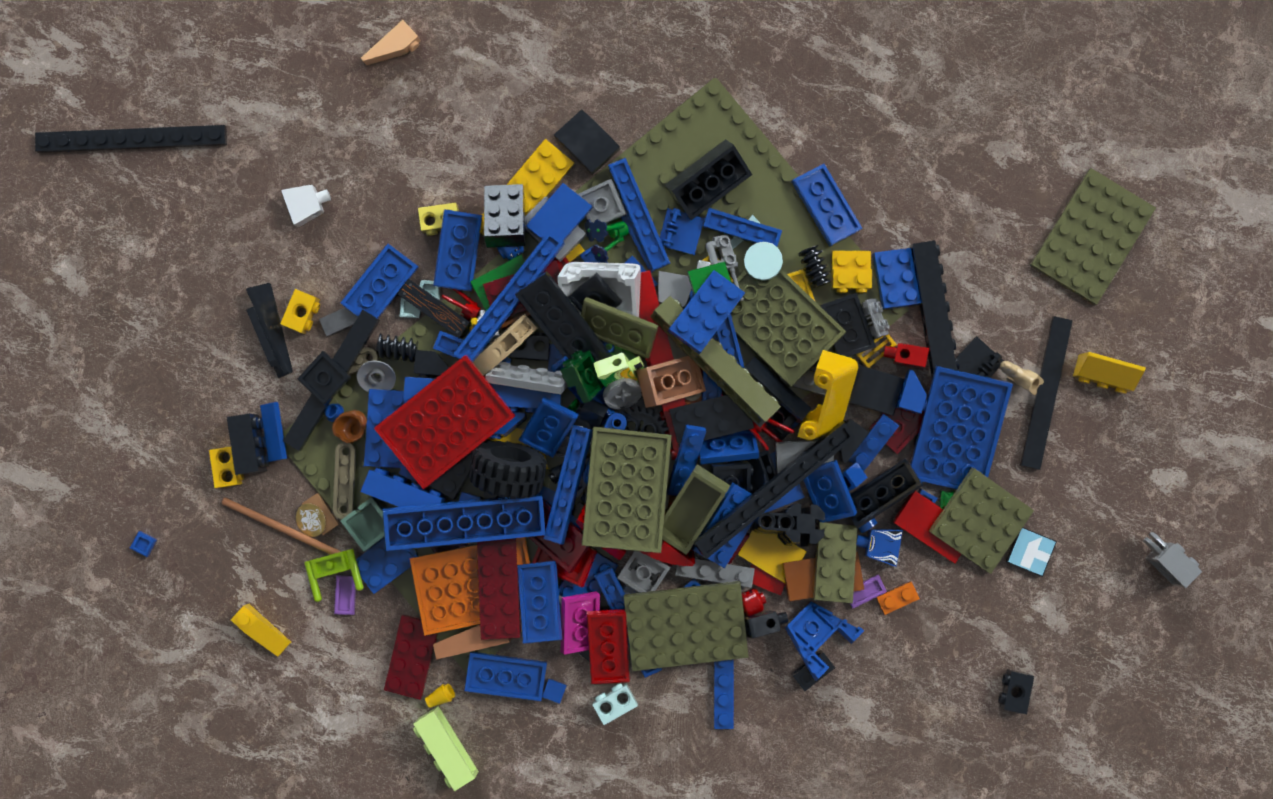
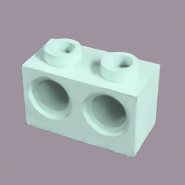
(617, 708)

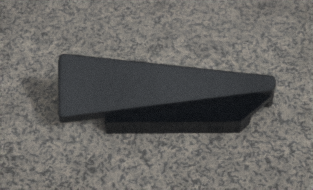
(267, 326)

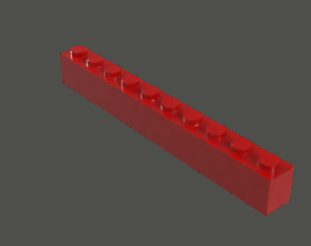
(661, 349)

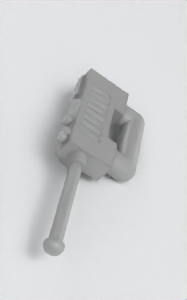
(726, 252)

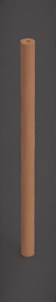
(278, 526)

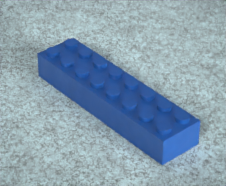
(514, 397)
(463, 522)

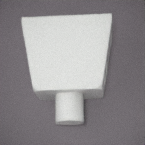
(305, 203)

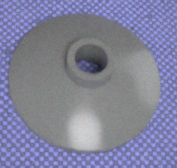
(369, 380)

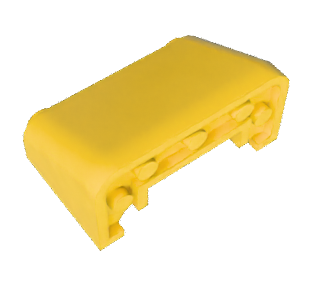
(837, 376)

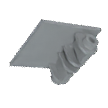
(874, 308)

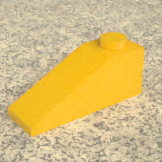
(260, 629)

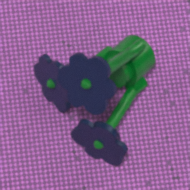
(599, 231)

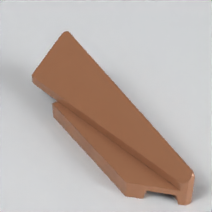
(466, 642)

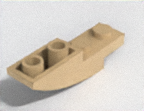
(504, 344)

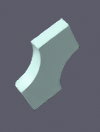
(408, 310)

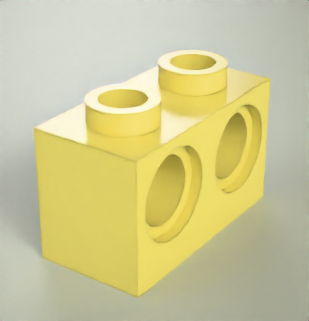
(436, 212)

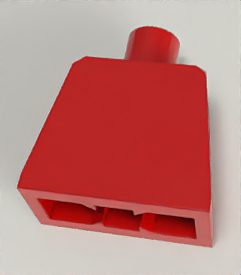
(916, 355)

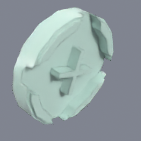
(763, 261)

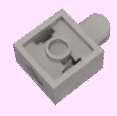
(1171, 561)
(642, 573)

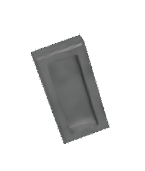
(337, 321)

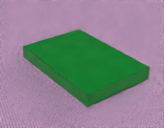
(506, 269)

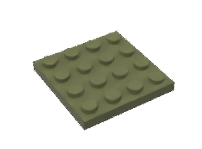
(981, 520)

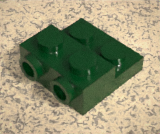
(582, 374)

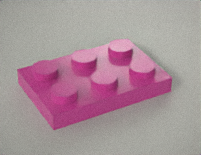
(574, 621)

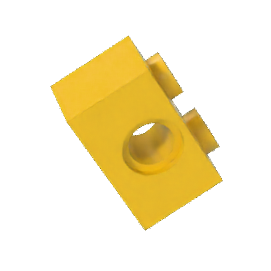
(299, 300)

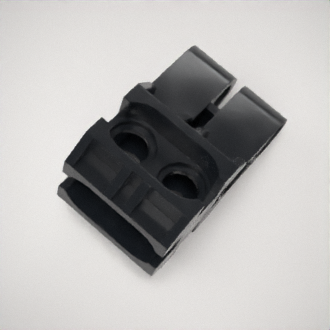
(795, 525)

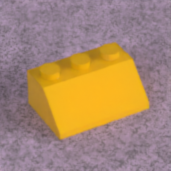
(1108, 372)

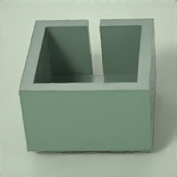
(366, 526)

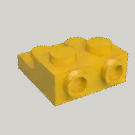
(851, 271)

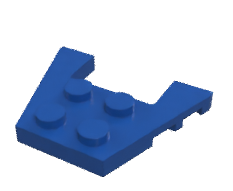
(812, 629)

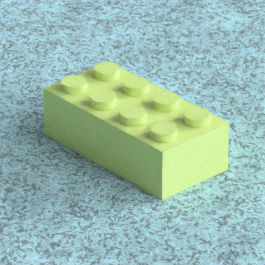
(445, 748)

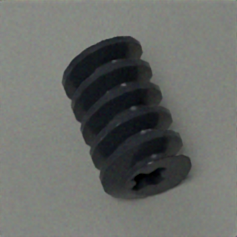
(814, 266)
(396, 348)

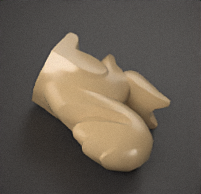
(1024, 378)

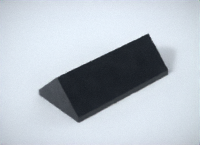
(884, 492)

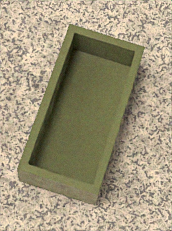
(693, 508)

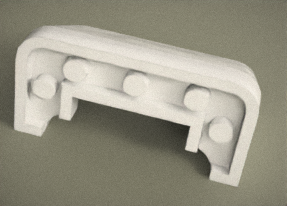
(620, 277)

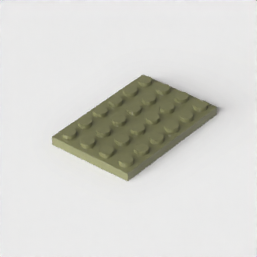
(1093, 236)
(783, 325)
(626, 490)
(686, 626)

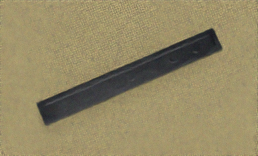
(345, 357)
(1046, 393)

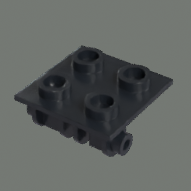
(979, 359)

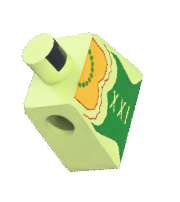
(617, 368)

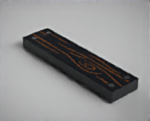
(434, 308)

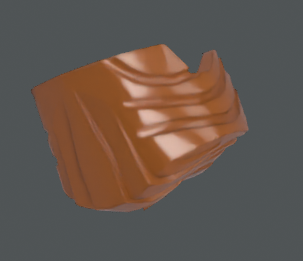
(350, 426)

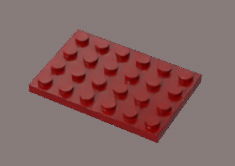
(444, 421)

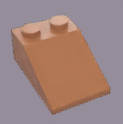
(670, 381)

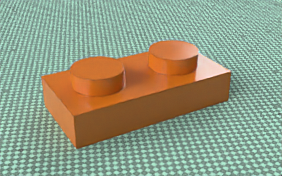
(897, 597)

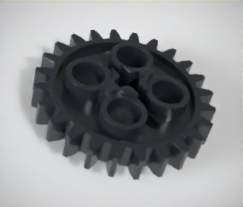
(648, 419)

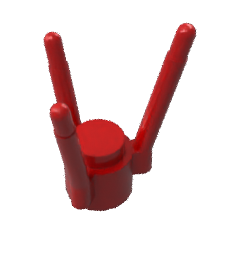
(469, 310)
(763, 428)

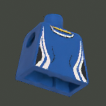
(881, 545)

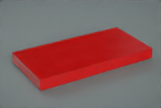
(917, 518)
(608, 646)

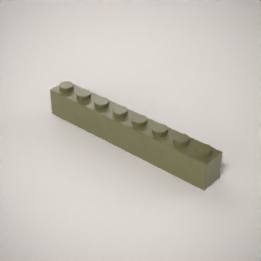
(721, 368)

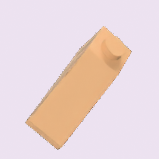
(393, 44)

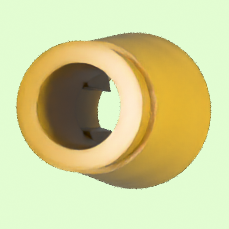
(440, 696)

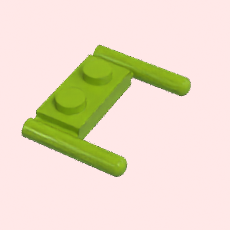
(330, 565)

